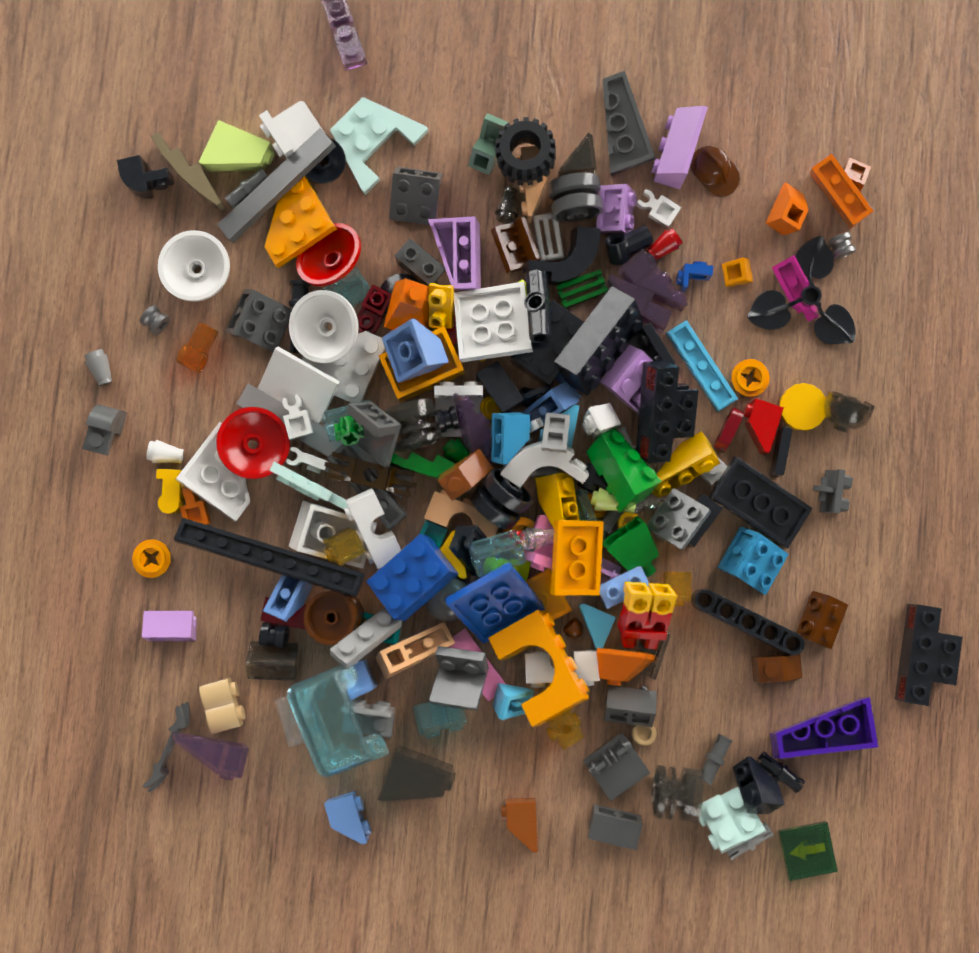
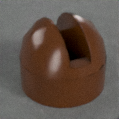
(573, 628)

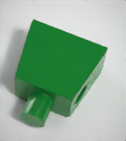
(633, 546)

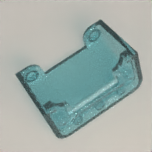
(330, 722)

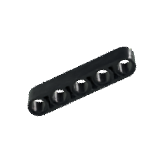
(758, 625)

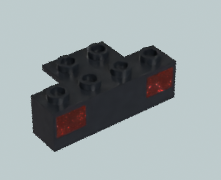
(665, 411)
(925, 655)

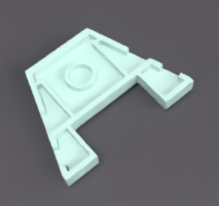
(365, 130)
(306, 486)

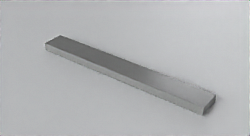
(319, 440)

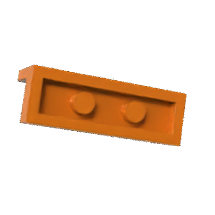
(841, 191)

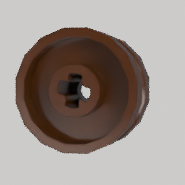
(320, 613)

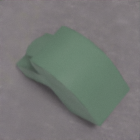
(483, 152)

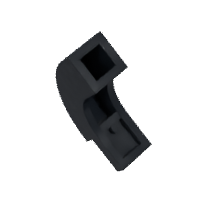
(582, 251)

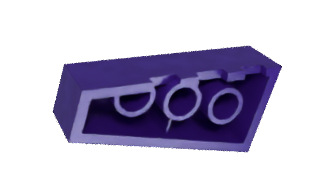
(833, 731)

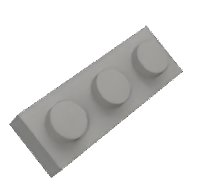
(365, 638)

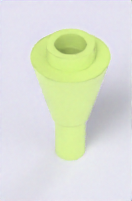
(606, 502)

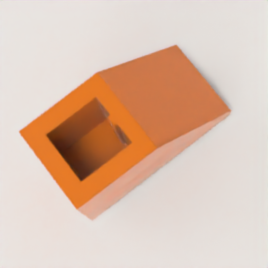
(788, 211)

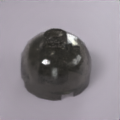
(847, 411)

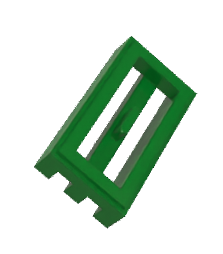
(600, 281)

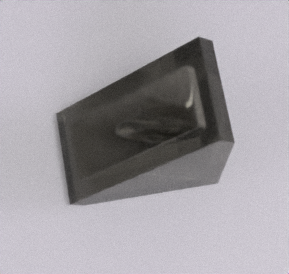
(582, 158)

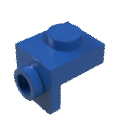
(697, 271)

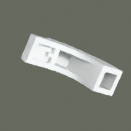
(532, 457)

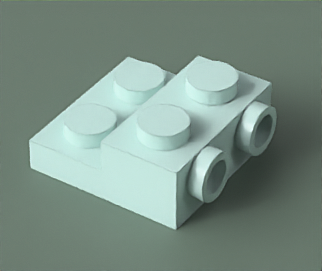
(729, 821)

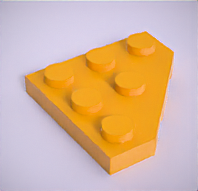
(297, 223)

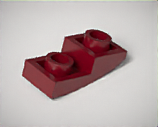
(373, 310)

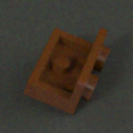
(515, 244)
(822, 619)

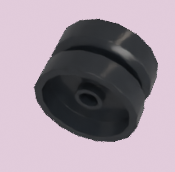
(501, 500)

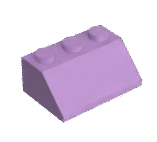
(678, 146)

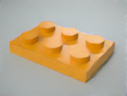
(577, 557)

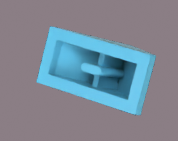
(597, 623)
(509, 700)

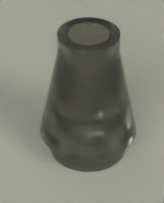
(507, 208)

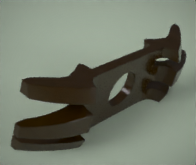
(356, 470)

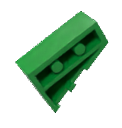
(623, 469)

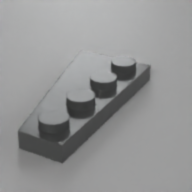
(625, 129)

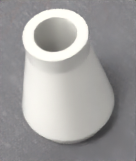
(164, 453)

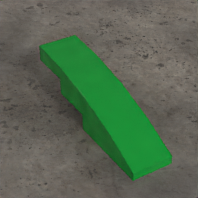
(422, 465)

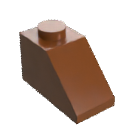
(465, 474)
(521, 820)

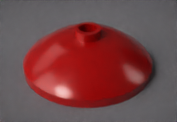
(330, 257)
(252, 425)

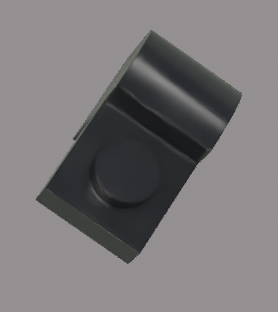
(140, 181)

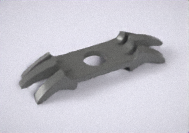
(160, 770)

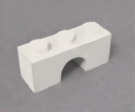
(364, 509)
(539, 670)

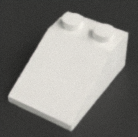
(319, 523)

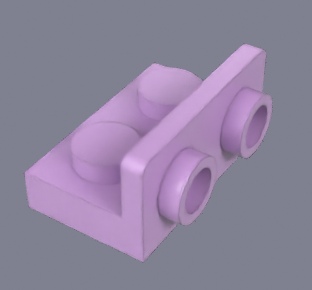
(617, 209)

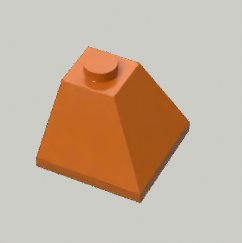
(408, 302)
(621, 665)

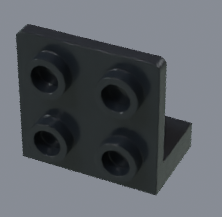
(650, 344)

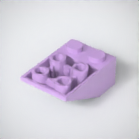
(625, 377)

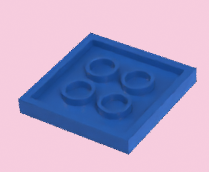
(494, 602)

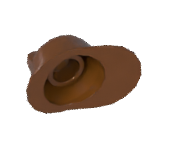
(715, 170)

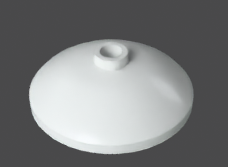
(181, 258)
(310, 331)

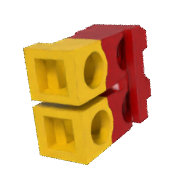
(645, 613)

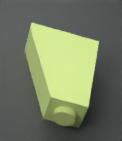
(235, 150)

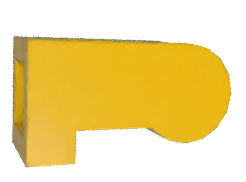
(172, 493)

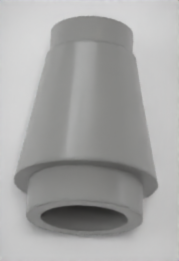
(98, 365)

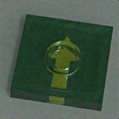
(807, 850)

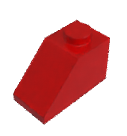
(762, 423)

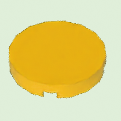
(802, 406)

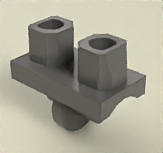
(831, 491)

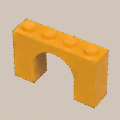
(566, 688)

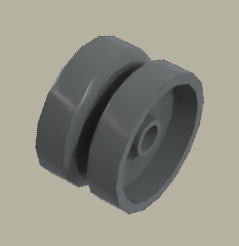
(575, 197)

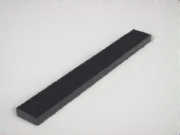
(269, 557)

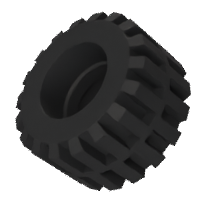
(521, 133)

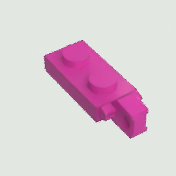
(793, 282)

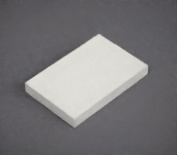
(292, 376)

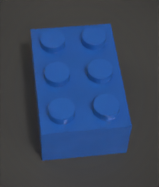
(412, 577)

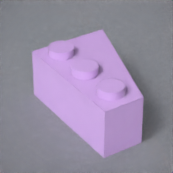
(460, 250)

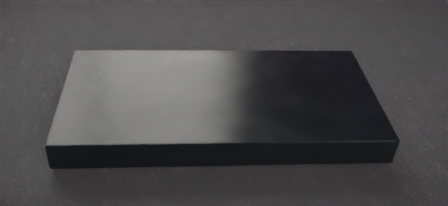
(760, 502)

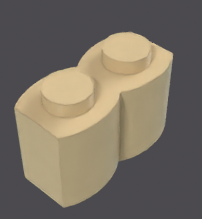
(222, 705)

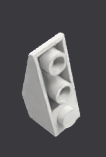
(599, 420)

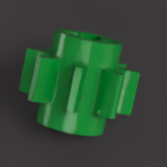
(348, 431)

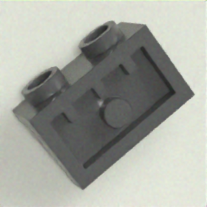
(419, 263)

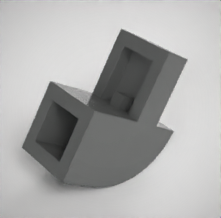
(103, 425)

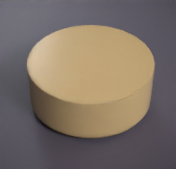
(643, 735)

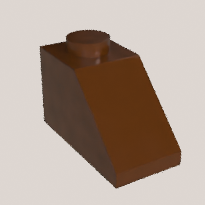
(776, 668)

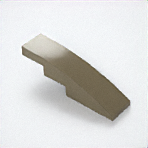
(192, 175)

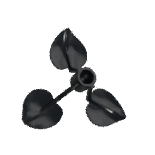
(771, 310)

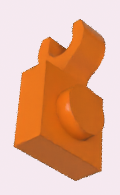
(194, 509)

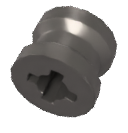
(841, 245)
(154, 320)

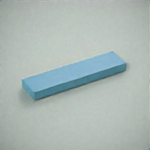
(701, 366)

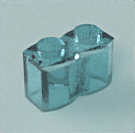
(433, 717)

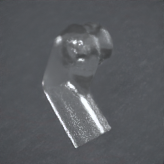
(651, 502)

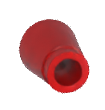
(665, 244)

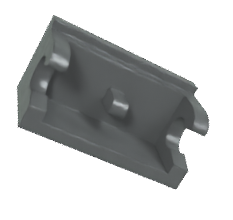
(630, 706)
(615, 827)

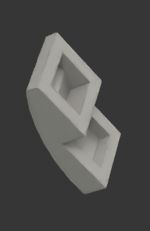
(555, 432)

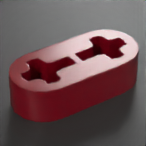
(728, 429)

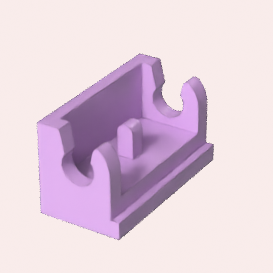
(169, 626)

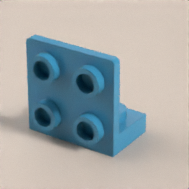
(753, 559)

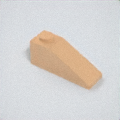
(413, 650)

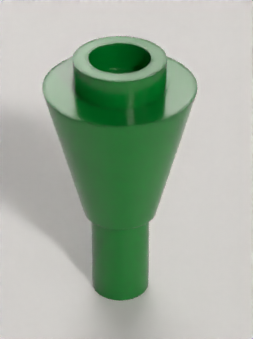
(455, 450)

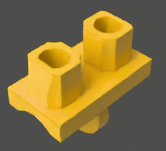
(441, 306)

